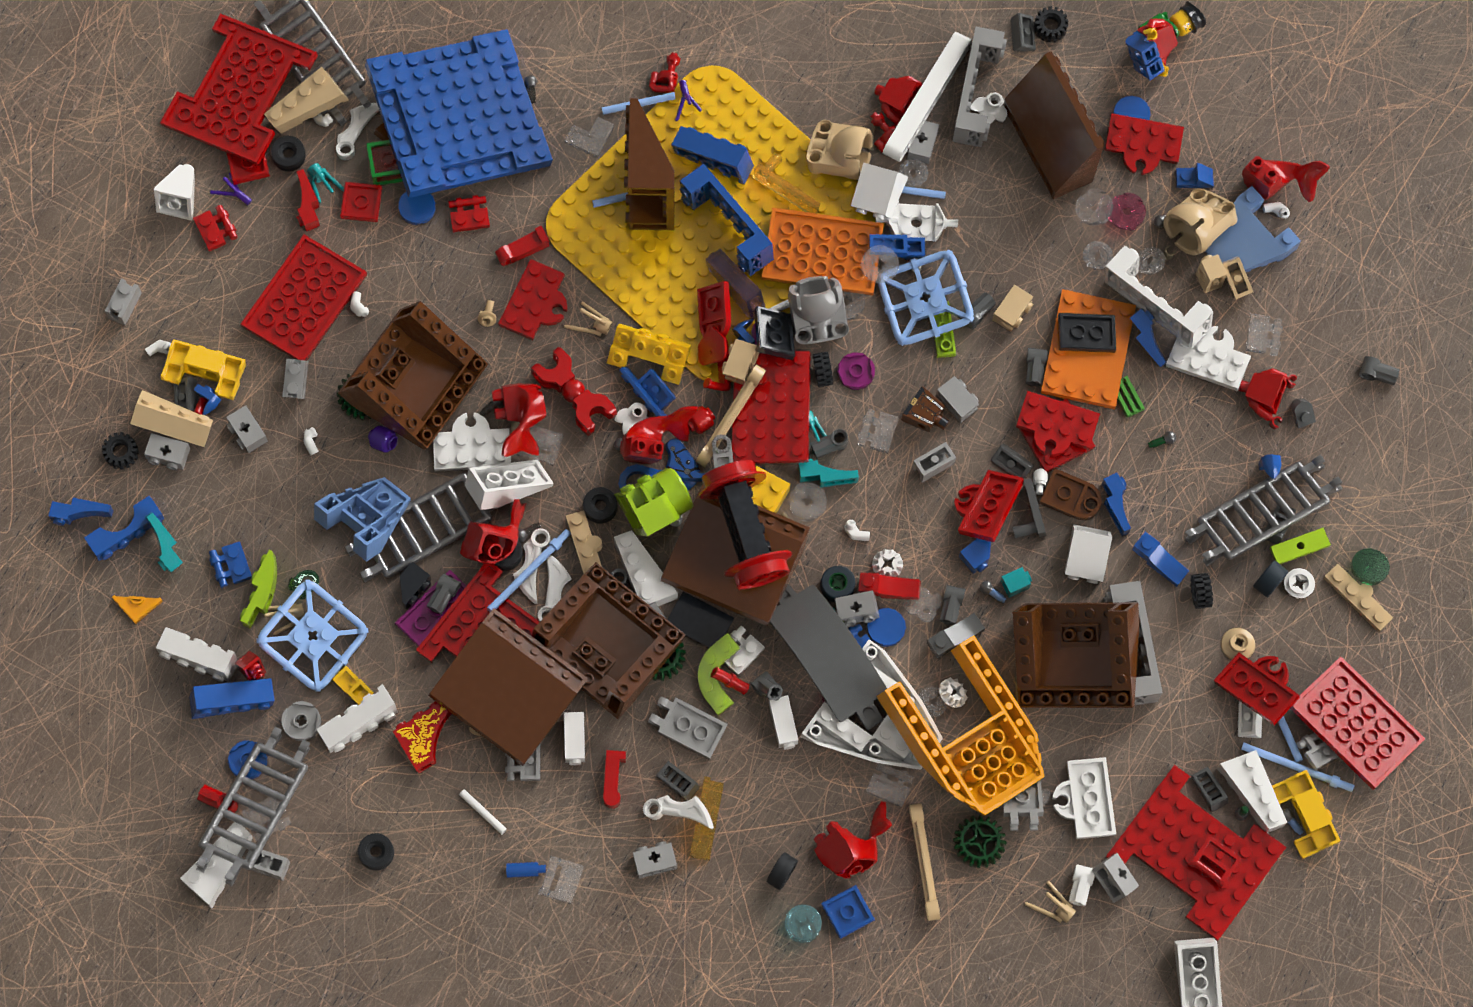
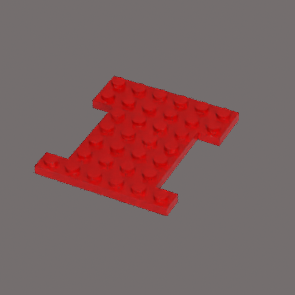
(238, 90)
(469, 612)
(1171, 833)

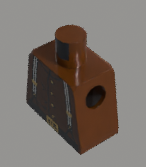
(925, 411)

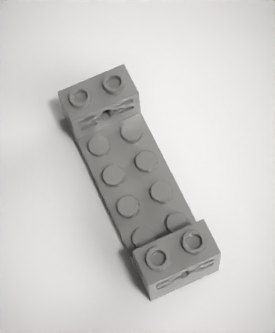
(986, 46)
(1148, 685)

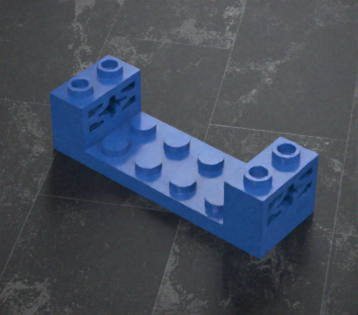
(703, 185)

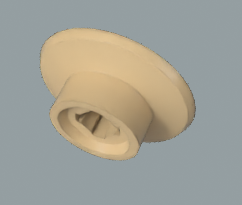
(1229, 647)

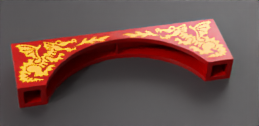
(421, 735)

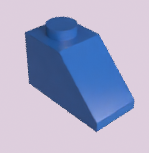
(976, 555)

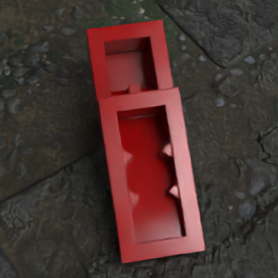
(307, 215)
(890, 587)

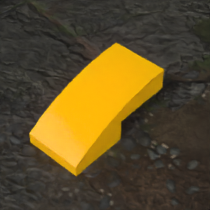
(352, 685)

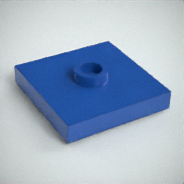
(847, 912)

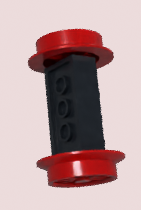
(733, 488)

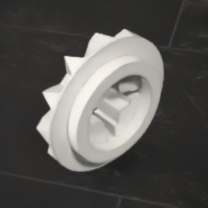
(897, 563)
(1301, 575)
(946, 689)

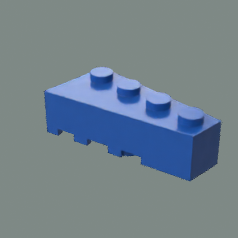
(713, 153)
(231, 697)

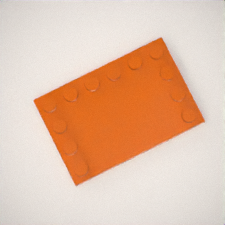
(819, 246)
(1088, 375)

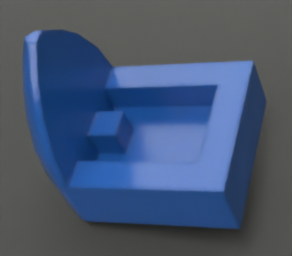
(741, 333)
(208, 393)
(1271, 465)

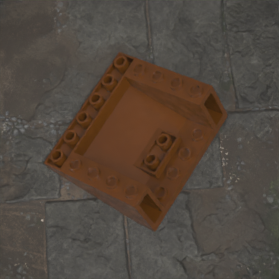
(1054, 127)
(649, 175)
(414, 375)
(707, 552)
(608, 638)
(1076, 654)
(508, 687)

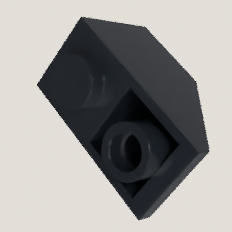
(413, 582)

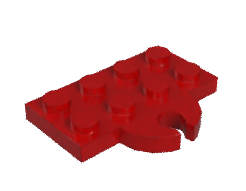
(1143, 141)
(534, 301)
(1057, 423)
(987, 505)
(1259, 686)

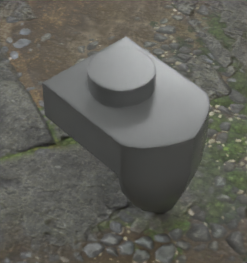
(1302, 412)

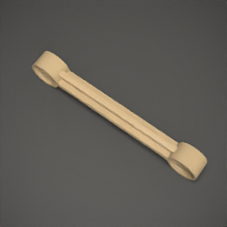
(732, 413)
(931, 902)

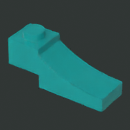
(827, 477)
(168, 558)

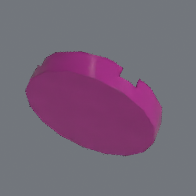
(856, 371)

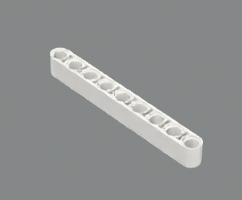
(927, 96)

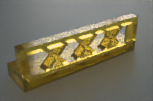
(703, 835)

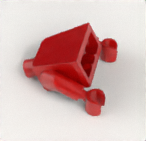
(897, 96)
(1265, 393)

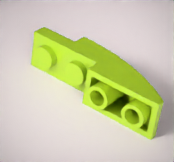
(265, 583)

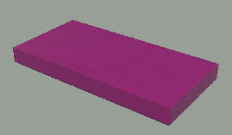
(420, 620)

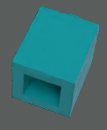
(1016, 582)

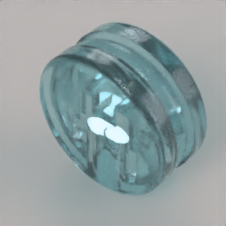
(803, 923)

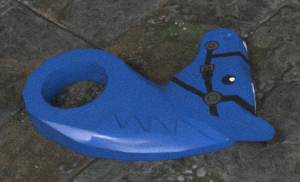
(678, 459)

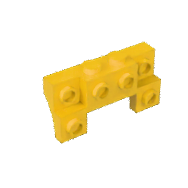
(650, 347)
(205, 364)
(1310, 811)

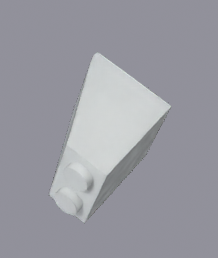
(878, 191)
(1088, 553)

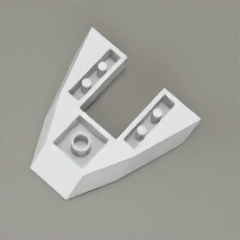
(886, 744)

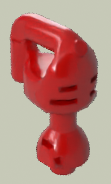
(666, 76)
(879, 120)

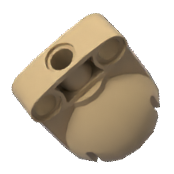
(837, 149)
(1200, 220)

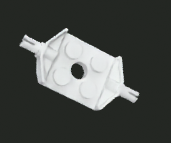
(931, 219)

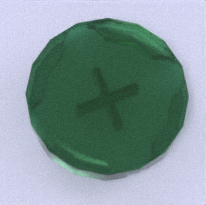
(1370, 566)

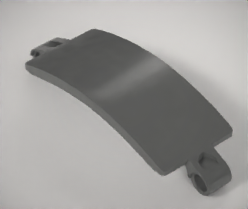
(829, 655)

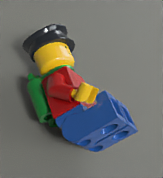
(1157, 38)

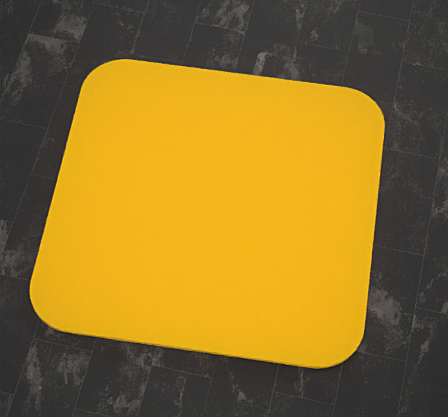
(659, 271)

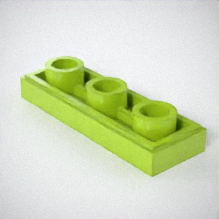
(945, 342)
(1310, 543)

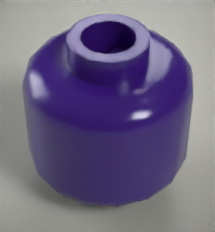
(382, 439)

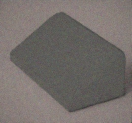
(1023, 32)
(184, 393)
(1012, 461)

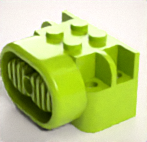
(654, 501)

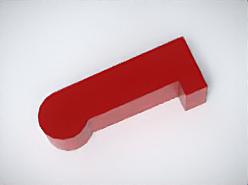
(523, 247)
(611, 781)

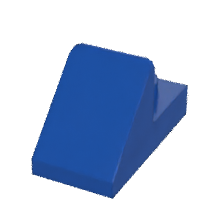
(1196, 177)

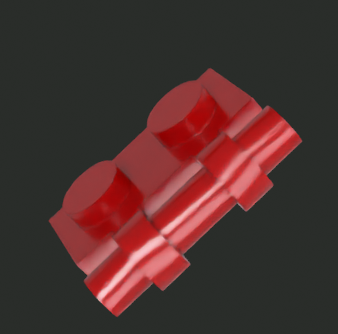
(469, 219)
(210, 231)

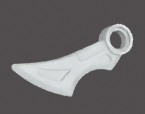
(359, 119)
(532, 551)
(557, 579)
(691, 809)

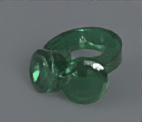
(294, 582)

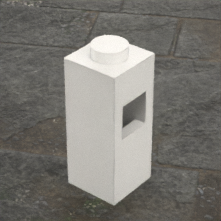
(783, 723)
(574, 738)

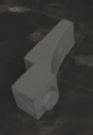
(953, 636)

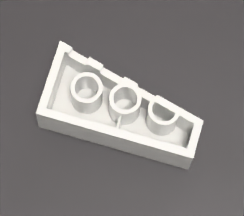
(643, 571)
(197, 654)
(358, 720)
(1254, 790)
(212, 881)

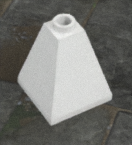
(176, 193)

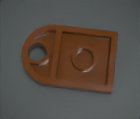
(1069, 495)

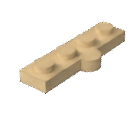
(584, 542)
(1358, 597)

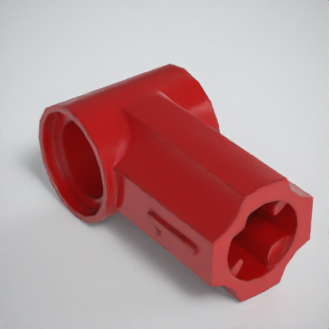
(214, 798)

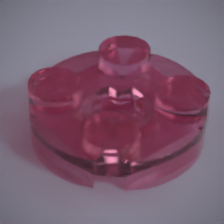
(1129, 221)

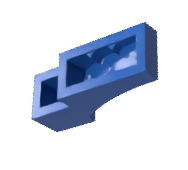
(903, 246)
(1144, 322)
(1115, 488)
(79, 508)
(1160, 559)

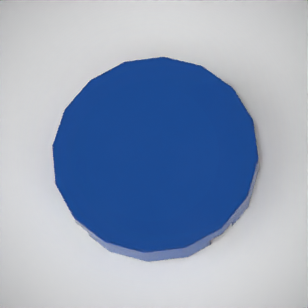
(1133, 107)
(417, 209)
(888, 628)
(239, 755)

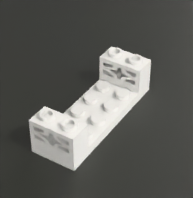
(1121, 277)

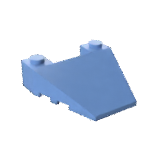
(1250, 238)
(368, 511)

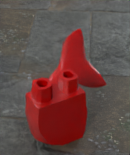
(1273, 175)
(521, 404)
(643, 440)
(491, 542)
(846, 853)

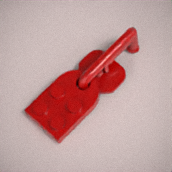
(714, 326)

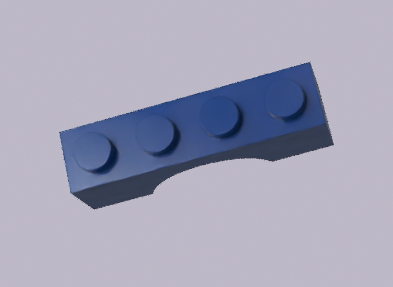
(104, 542)

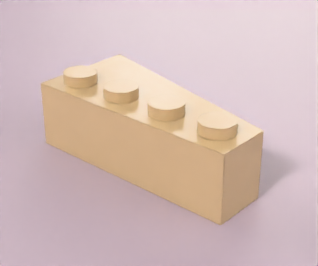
(306, 101)
(170, 419)

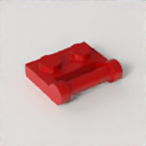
(1217, 855)

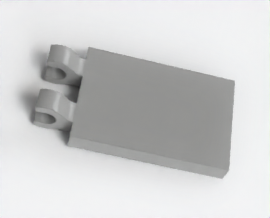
(689, 726)
(1024, 804)

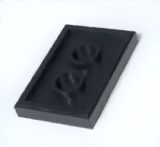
(1087, 332)
(774, 333)
(699, 620)

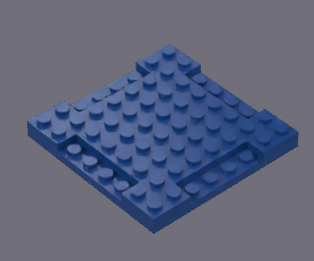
(458, 114)

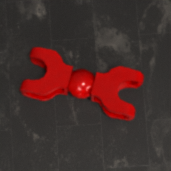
(573, 391)

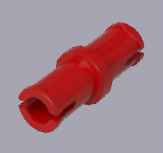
(730, 680)

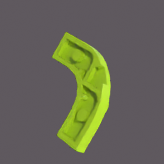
(710, 687)

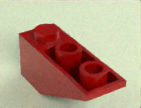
(251, 666)

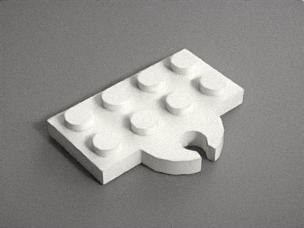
(1211, 360)
(469, 446)
(1087, 798)

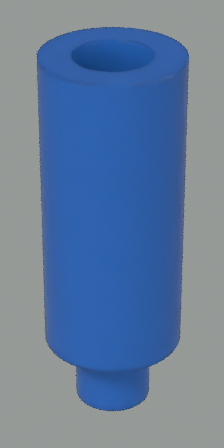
(525, 869)

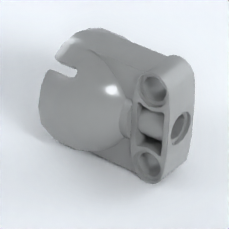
(817, 309)

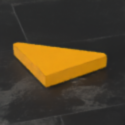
(137, 607)

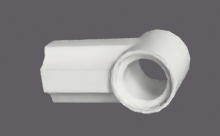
(1082, 880)

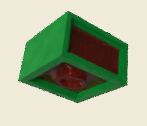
(383, 163)

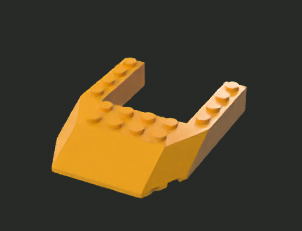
(989, 760)

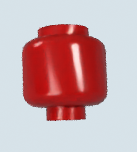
(701, 420)

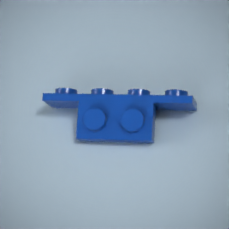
(650, 389)

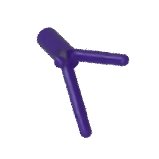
(685, 95)
(237, 192)

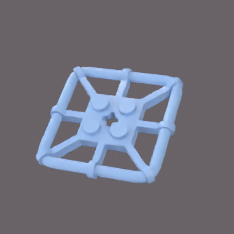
(936, 303)
(299, 635)

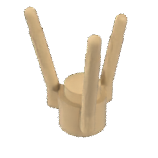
(601, 324)
(295, 610)
(1064, 910)

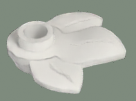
(993, 111)
(628, 416)

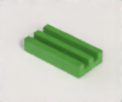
(1126, 380)

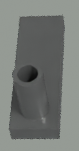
(1032, 527)

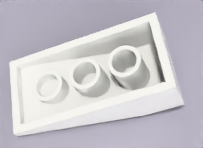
(502, 483)
(1198, 972)

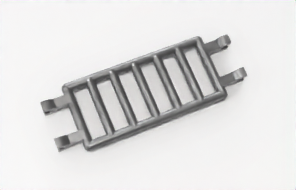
(330, 40)
(1305, 471)
(454, 535)
(241, 778)

